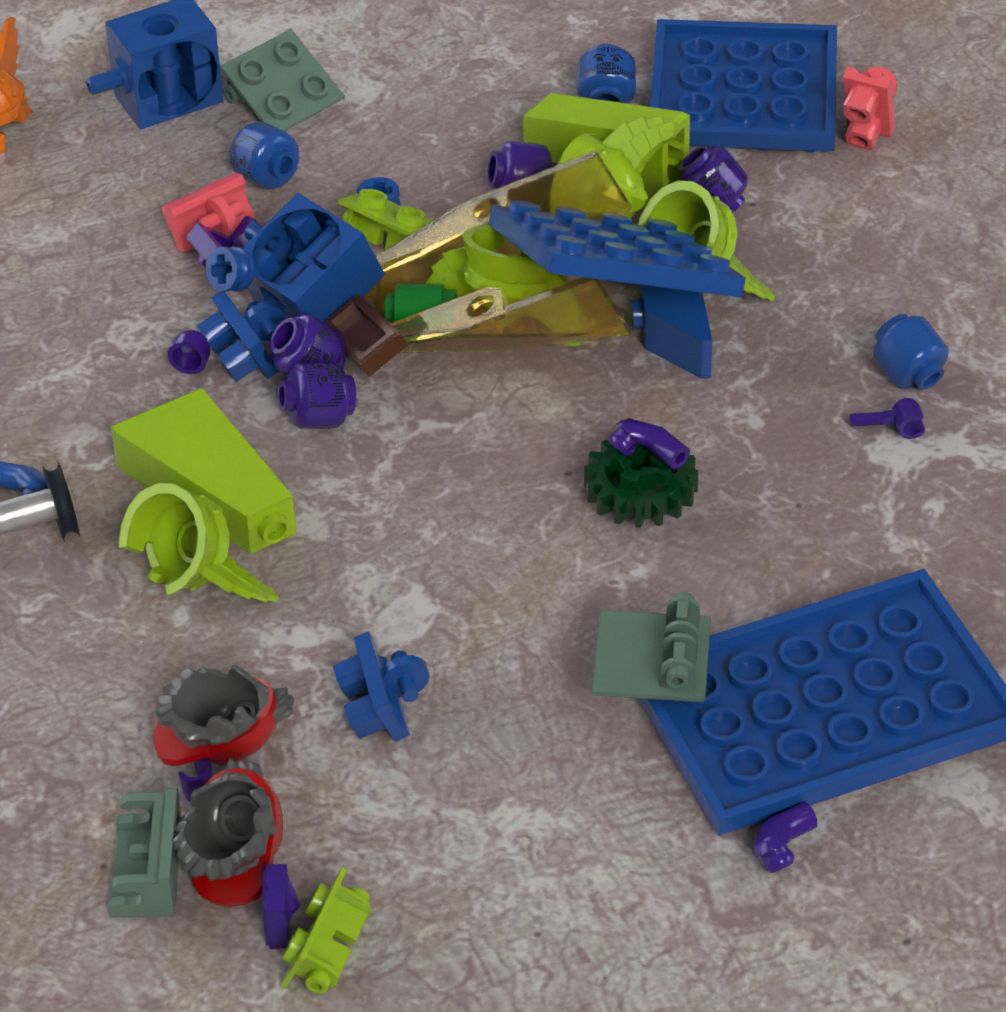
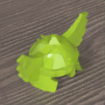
(626, 153)
(707, 220)
(480, 267)
(186, 542)

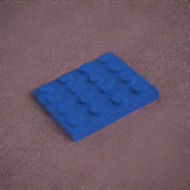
(749, 82)
(615, 249)

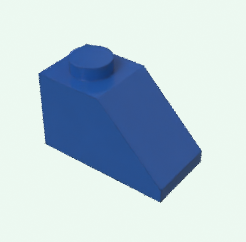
(674, 327)

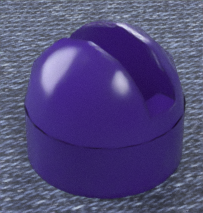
(189, 352)

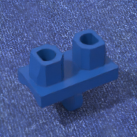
(251, 330)
(386, 683)

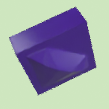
(278, 905)

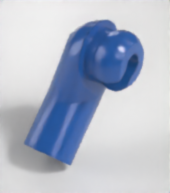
(21, 478)

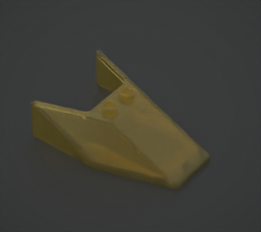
(554, 317)

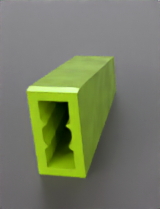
(564, 117)
(206, 454)

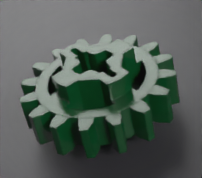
(638, 484)

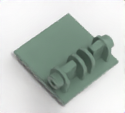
(280, 82)
(653, 653)

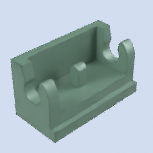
(145, 856)

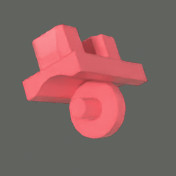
(869, 105)
(217, 205)

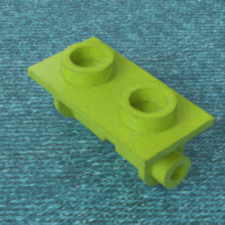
(374, 214)
(313, 952)

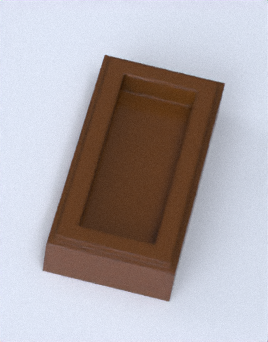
(367, 335)

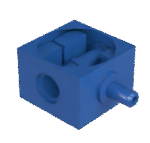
(162, 62)
(309, 260)

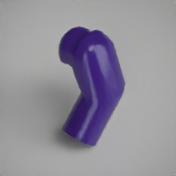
(652, 437)
(780, 830)

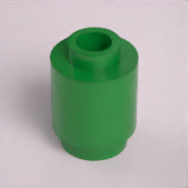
(415, 298)

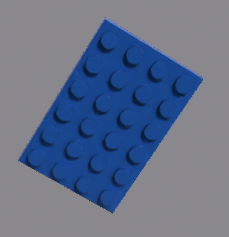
(832, 702)

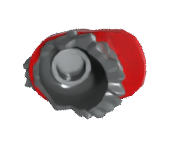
(217, 716)
(230, 835)

